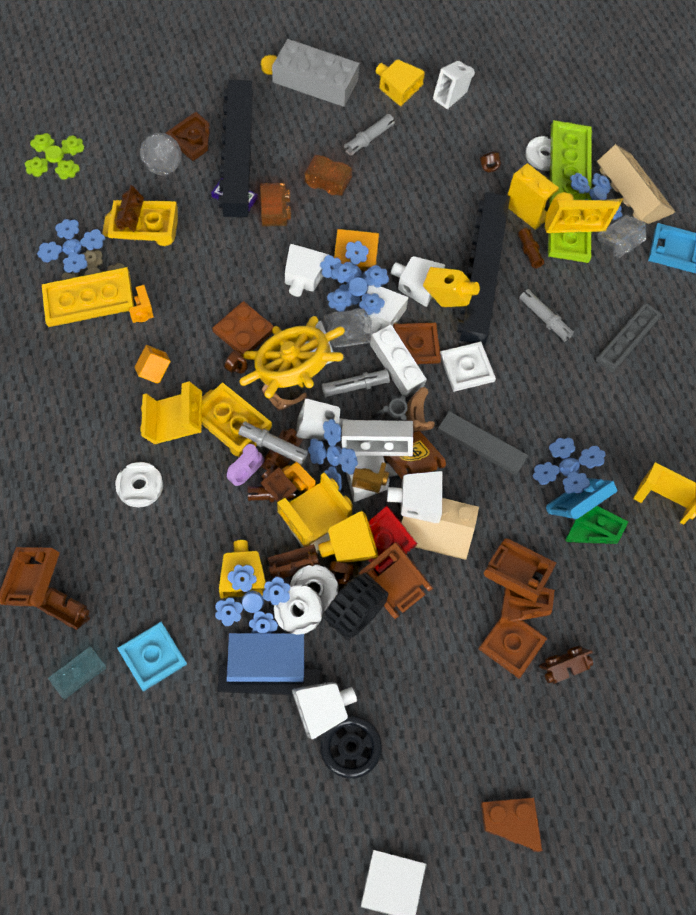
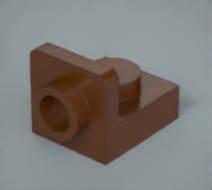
(277, 484)

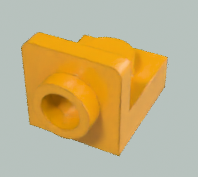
(143, 309)
(300, 477)

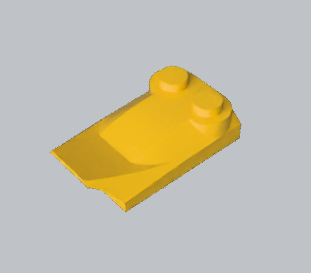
(579, 215)
(155, 223)
(224, 414)

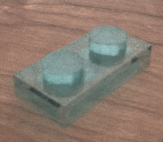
(77, 673)

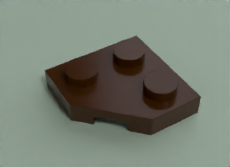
(192, 135)

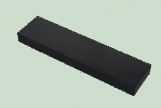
(311, 677)

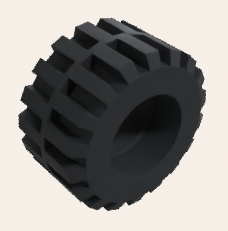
(356, 605)

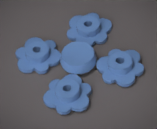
(599, 192)
(72, 246)
(355, 259)
(358, 287)
(334, 454)
(569, 466)
(252, 600)

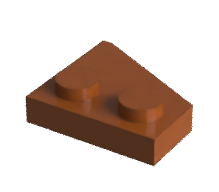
(520, 608)
(514, 821)

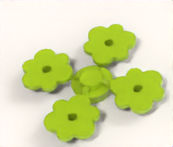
(54, 154)

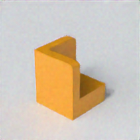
(152, 364)

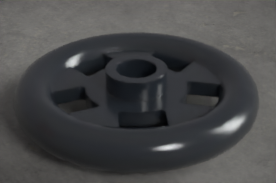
(363, 765)

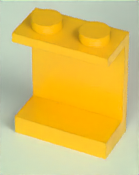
(529, 195)
(172, 416)
(670, 486)
(315, 510)

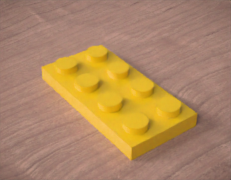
(87, 297)

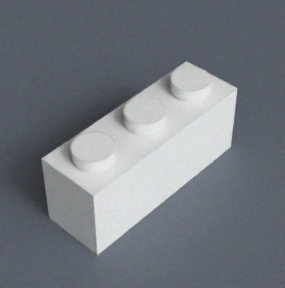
(397, 361)
(378, 437)

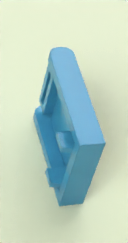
(678, 249)
(576, 505)

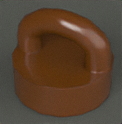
(488, 159)
(234, 361)
(339, 567)

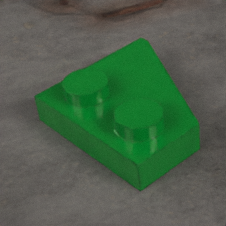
(597, 527)

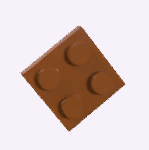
(243, 328)

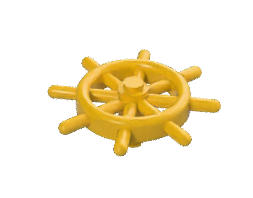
(292, 356)

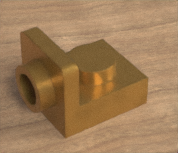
(368, 480)

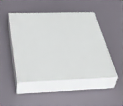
(467, 366)
(393, 884)

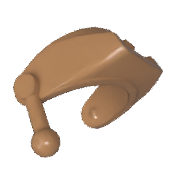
(280, 403)
(416, 413)

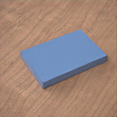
(265, 657)

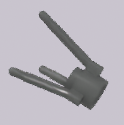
(396, 409)

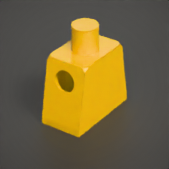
(400, 80)
(450, 287)
(350, 540)
(242, 557)

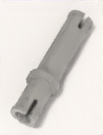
(364, 138)
(546, 315)
(365, 381)
(265, 439)

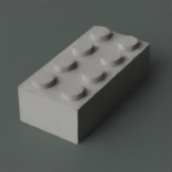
(315, 72)

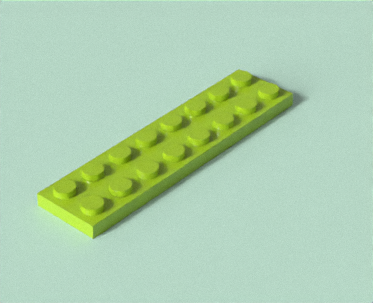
(570, 155)

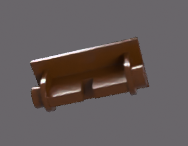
(131, 208)
(277, 460)
(290, 562)
(72, 614)
(557, 665)

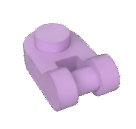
(245, 465)

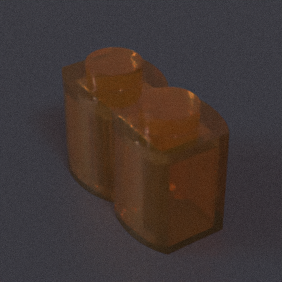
(328, 175)
(273, 204)

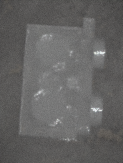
(623, 235)
(356, 325)

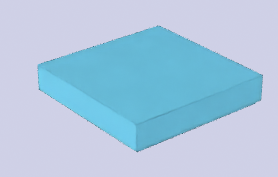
(152, 656)

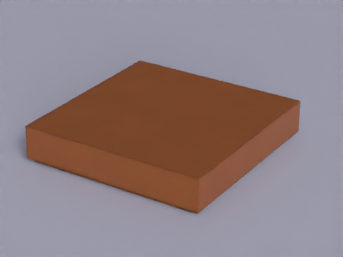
(420, 341)
(513, 645)

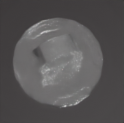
(160, 153)

